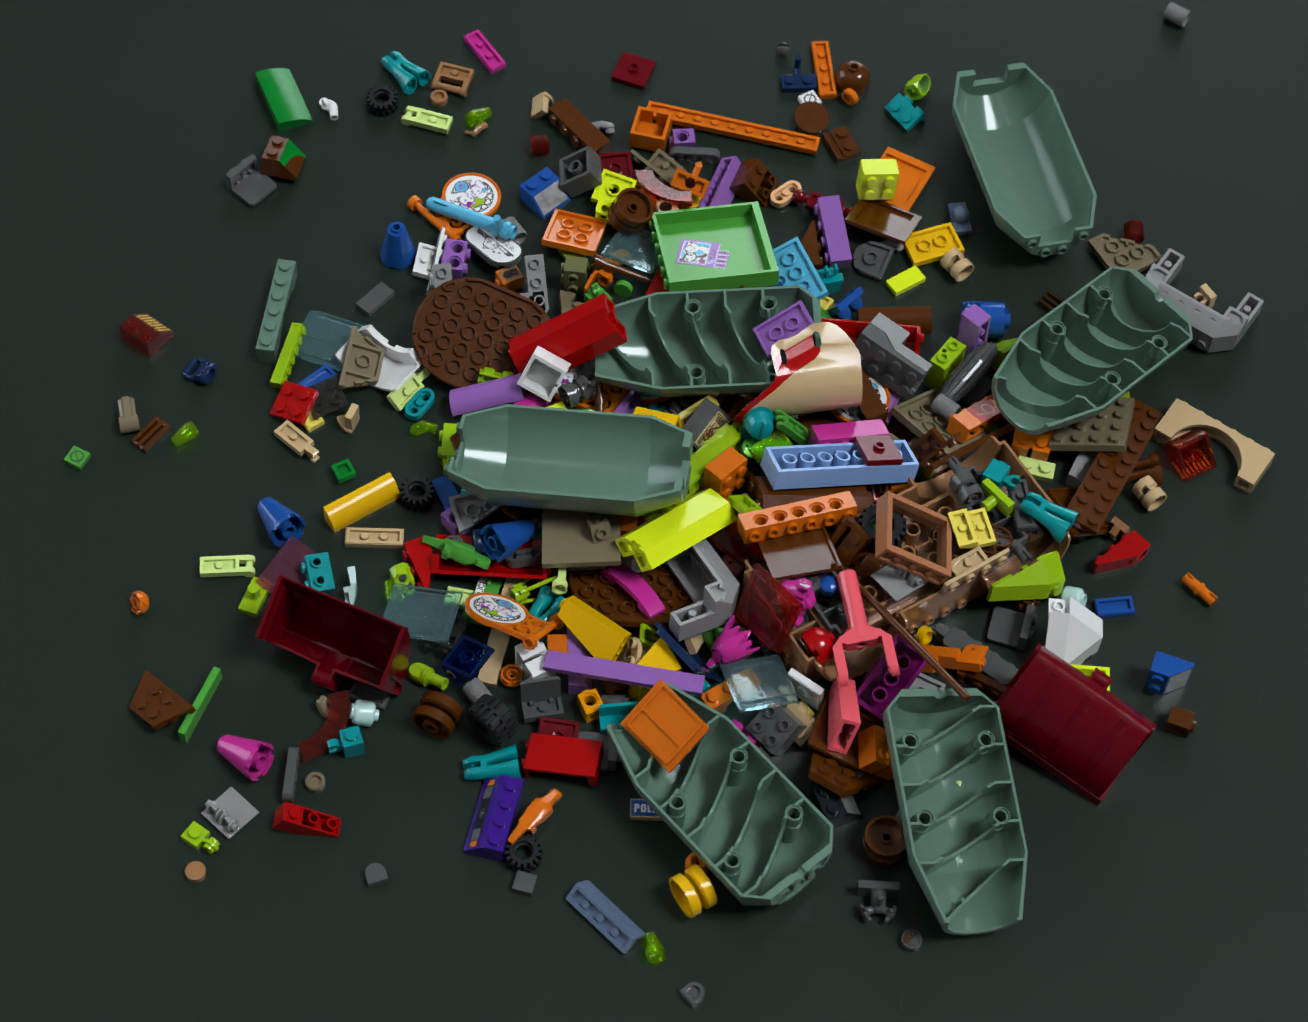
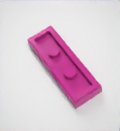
(484, 51)

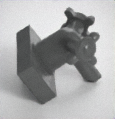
(877, 892)

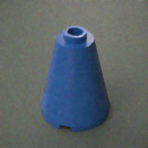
(397, 247)
(280, 521)
(506, 538)

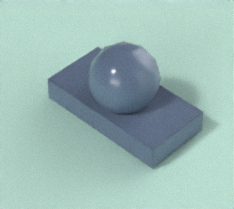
(959, 218)

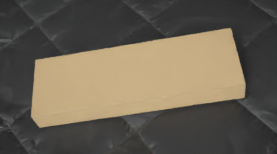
(374, 538)

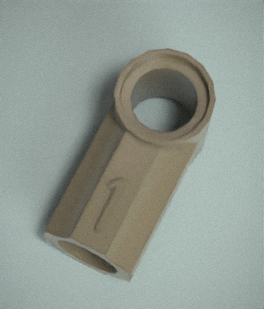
(128, 419)

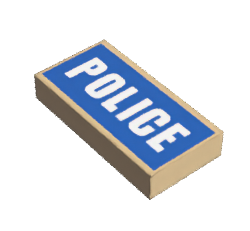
(642, 811)

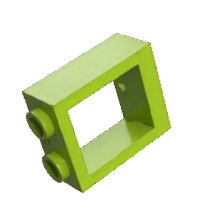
(945, 363)

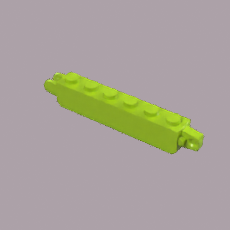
(722, 439)

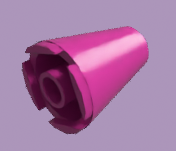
(247, 755)

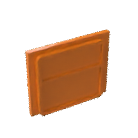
(912, 178)
(665, 725)

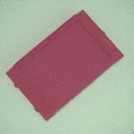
(285, 563)

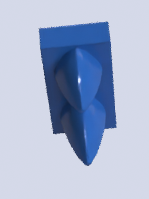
(852, 299)

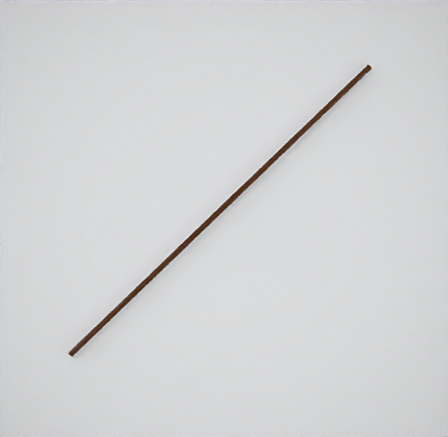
(894, 623)

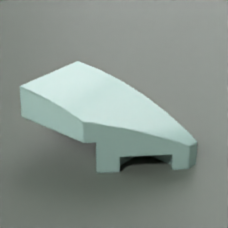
(351, 591)

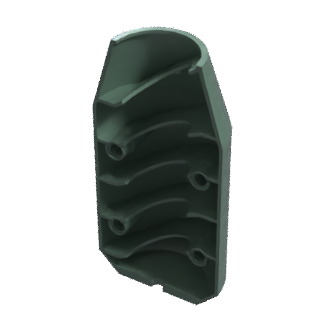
(698, 341)
(1088, 352)
(733, 810)
(962, 838)

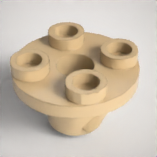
(632, 651)

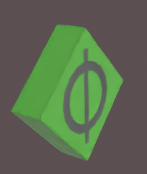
(77, 458)

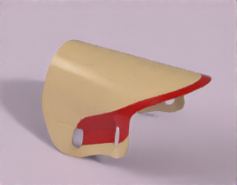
(814, 376)

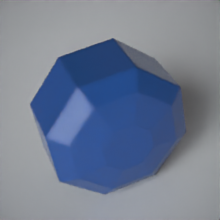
(828, 585)

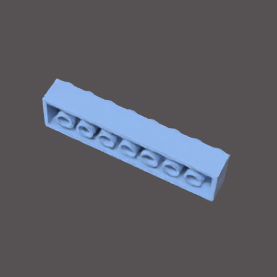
(832, 466)

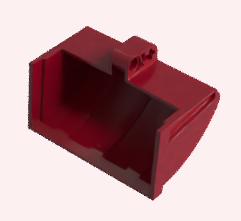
(336, 637)
(1071, 723)

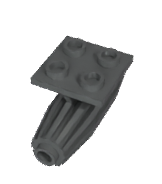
(968, 380)

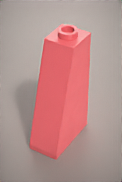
(842, 716)

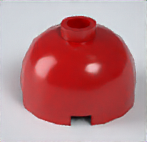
(819, 644)

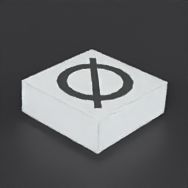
(809, 96)

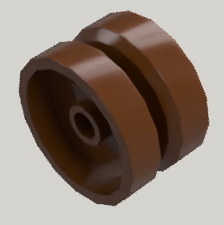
(630, 211)
(437, 714)
(884, 841)

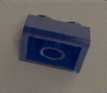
(466, 659)

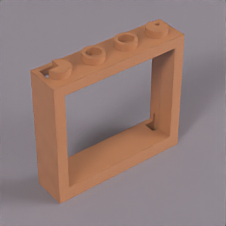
(903, 559)

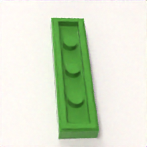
(200, 704)

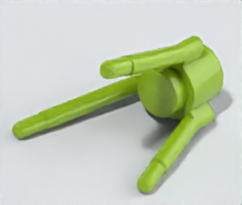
(521, 592)

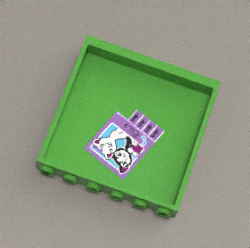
(713, 248)

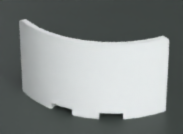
(397, 365)

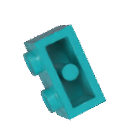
(318, 572)

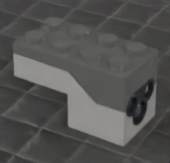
(888, 359)

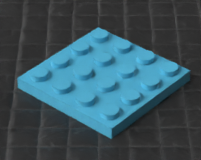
(797, 269)

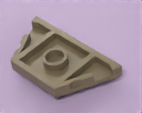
(361, 361)

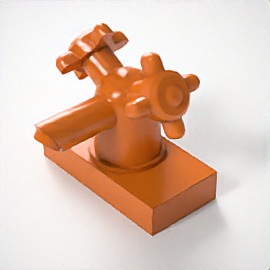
(688, 181)

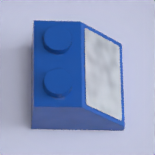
(543, 193)
(1167, 674)

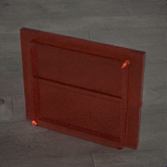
(768, 609)

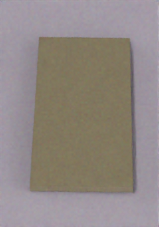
(570, 542)

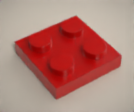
(294, 403)

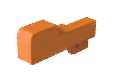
(970, 659)

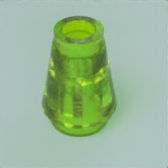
(477, 116)
(185, 433)
(653, 948)

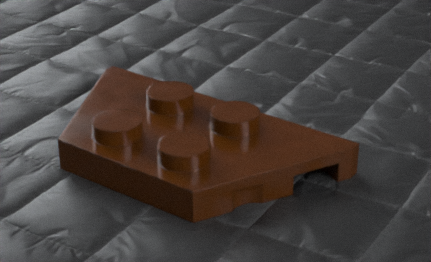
(158, 703)

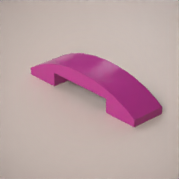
(636, 587)

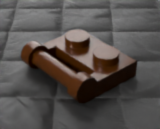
(852, 544)

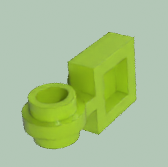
(197, 835)

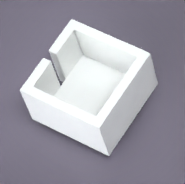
(543, 373)
(532, 661)

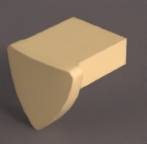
(540, 104)
(349, 420)
(694, 643)

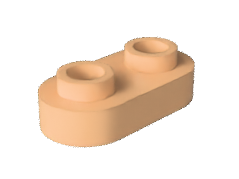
(783, 194)

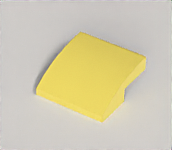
(972, 528)

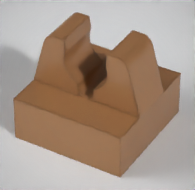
(1118, 528)

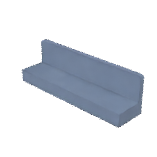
(604, 915)

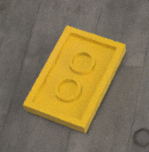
(932, 244)

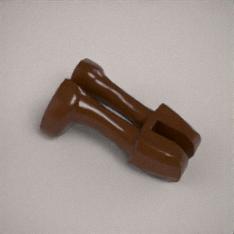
(1154, 469)

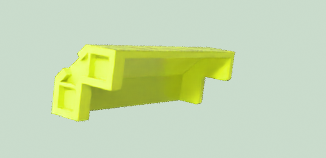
(677, 529)

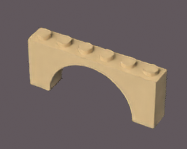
(1250, 456)

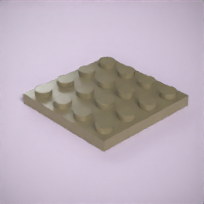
(920, 419)
(1102, 433)

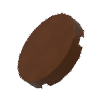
(811, 118)

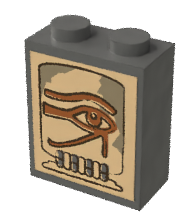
(705, 422)

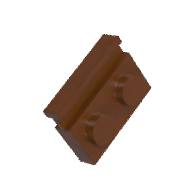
(841, 144)

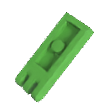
(791, 427)

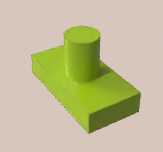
(995, 498)
(743, 503)
(253, 599)

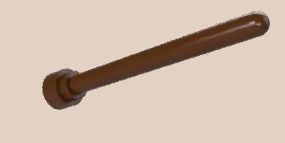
(600, 262)

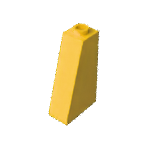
(594, 630)

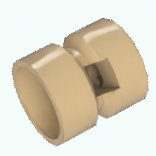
(956, 264)
(1149, 493)

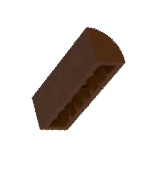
(904, 315)

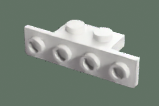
(426, 257)

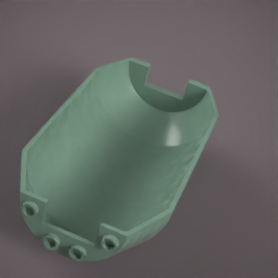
(1025, 159)
(572, 460)

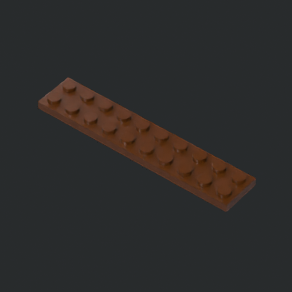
(1111, 471)

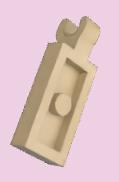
(297, 440)

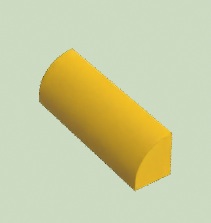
(361, 502)

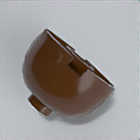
(854, 76)

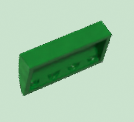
(283, 98)

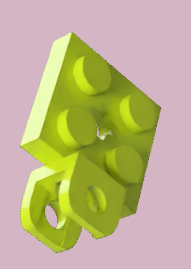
(604, 197)

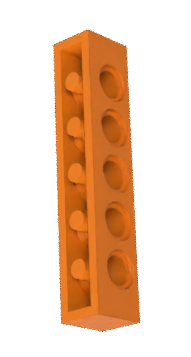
(796, 517)

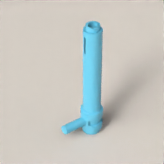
(495, 224)

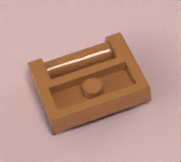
(453, 74)

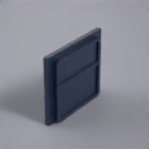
(694, 661)

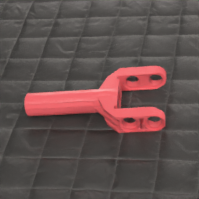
(859, 633)

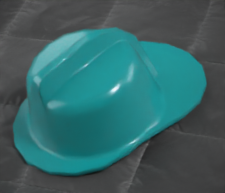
(758, 424)

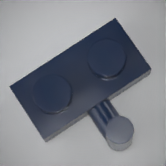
(798, 81)

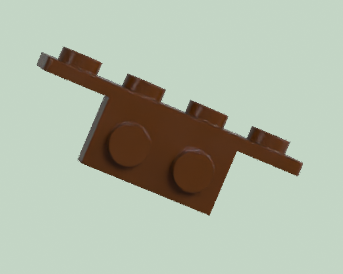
(931, 446)

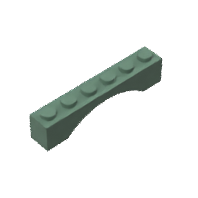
(271, 328)

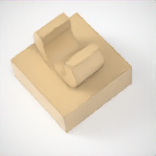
(1206, 295)

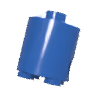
(999, 315)

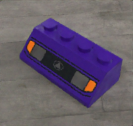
(494, 817)

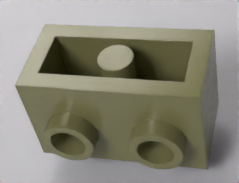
(574, 274)

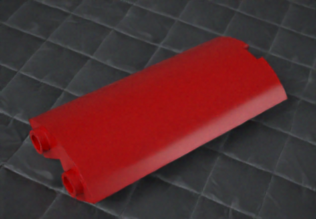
(496, 569)

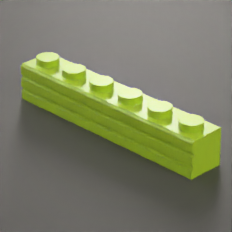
(288, 355)

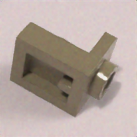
(599, 527)

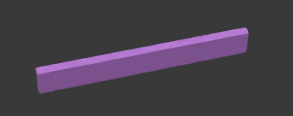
(621, 672)

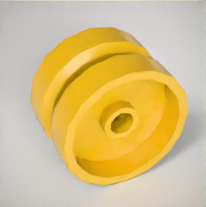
(693, 891)

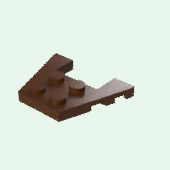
(839, 779)

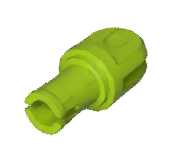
(426, 675)

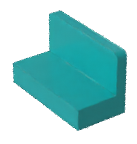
(614, 714)

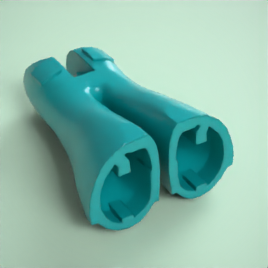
(405, 72)
(1052, 516)
(543, 601)
(493, 764)

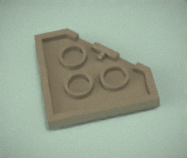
(1123, 253)

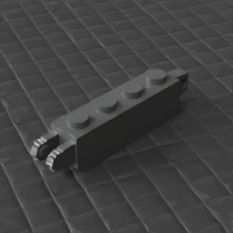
(995, 666)

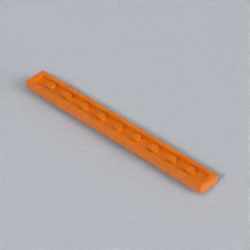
(739, 128)

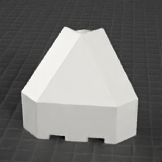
(1072, 630)

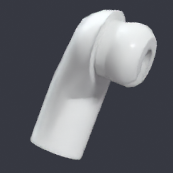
(331, 107)

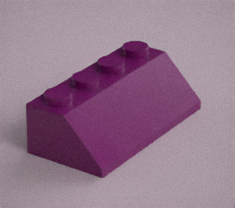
(879, 687)

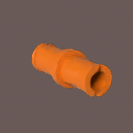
(1199, 589)

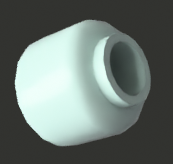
(1075, 592)
(363, 713)

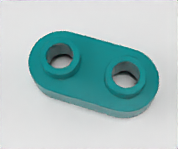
(418, 405)

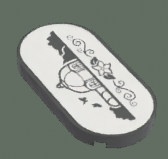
(493, 249)

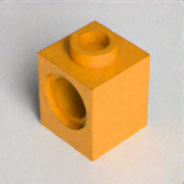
(589, 713)

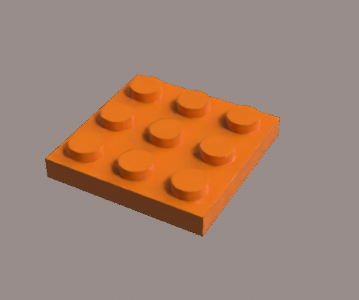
(574, 232)

